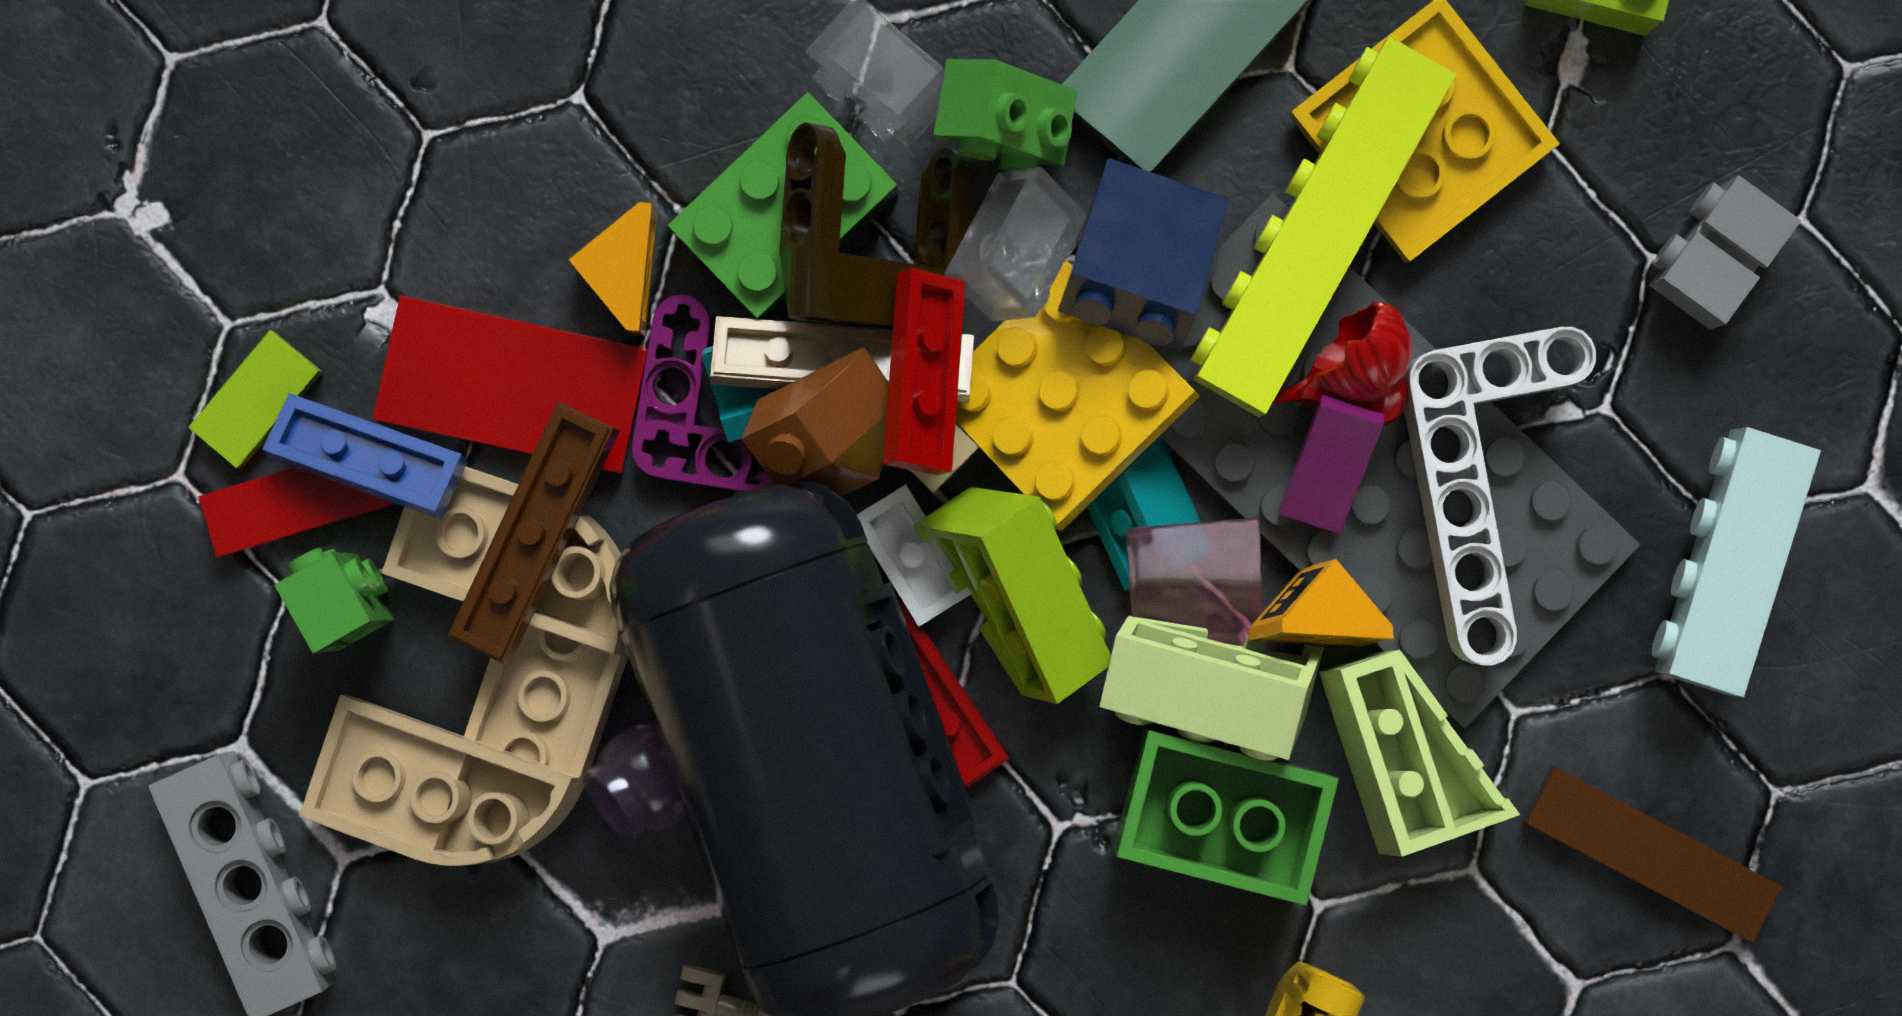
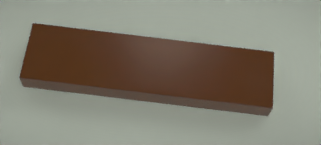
(533, 533)
(1652, 854)

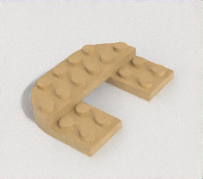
(532, 721)

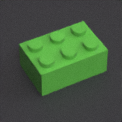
(739, 215)
(1225, 816)

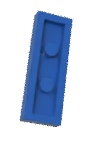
(365, 456)

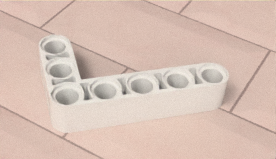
(1468, 472)

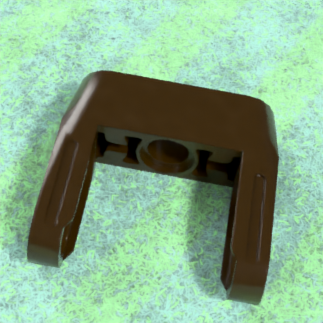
(848, 287)

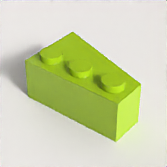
(1024, 586)

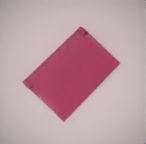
(1198, 575)

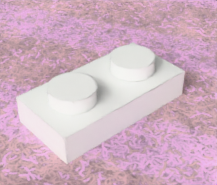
(911, 565)

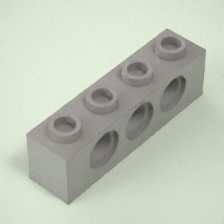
(211, 865)

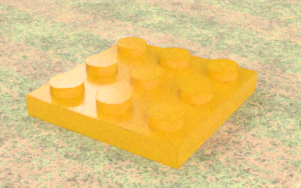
(1471, 147)
(1068, 403)

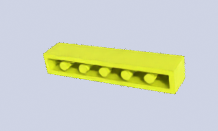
(1323, 226)

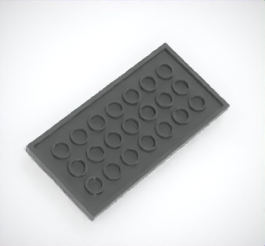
(1550, 531)

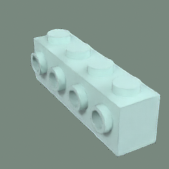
(1735, 560)

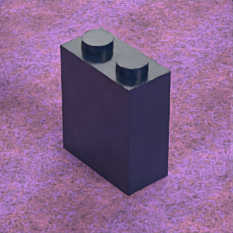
(1144, 255)

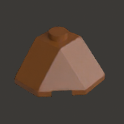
(824, 426)

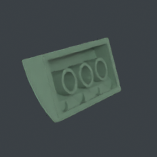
(1169, 69)

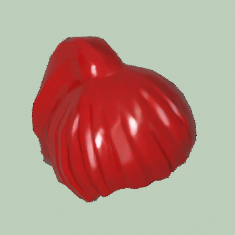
(1361, 365)

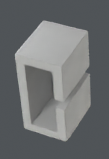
(1717, 257)

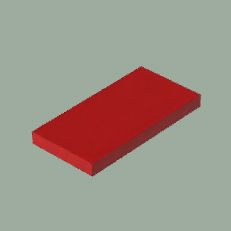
(503, 377)

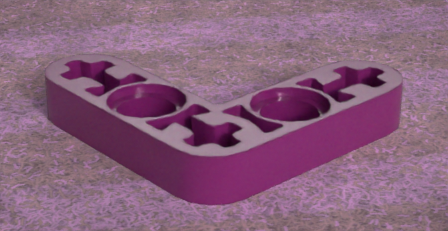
(682, 418)

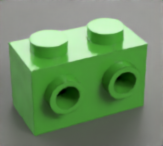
(1004, 114)
(334, 598)

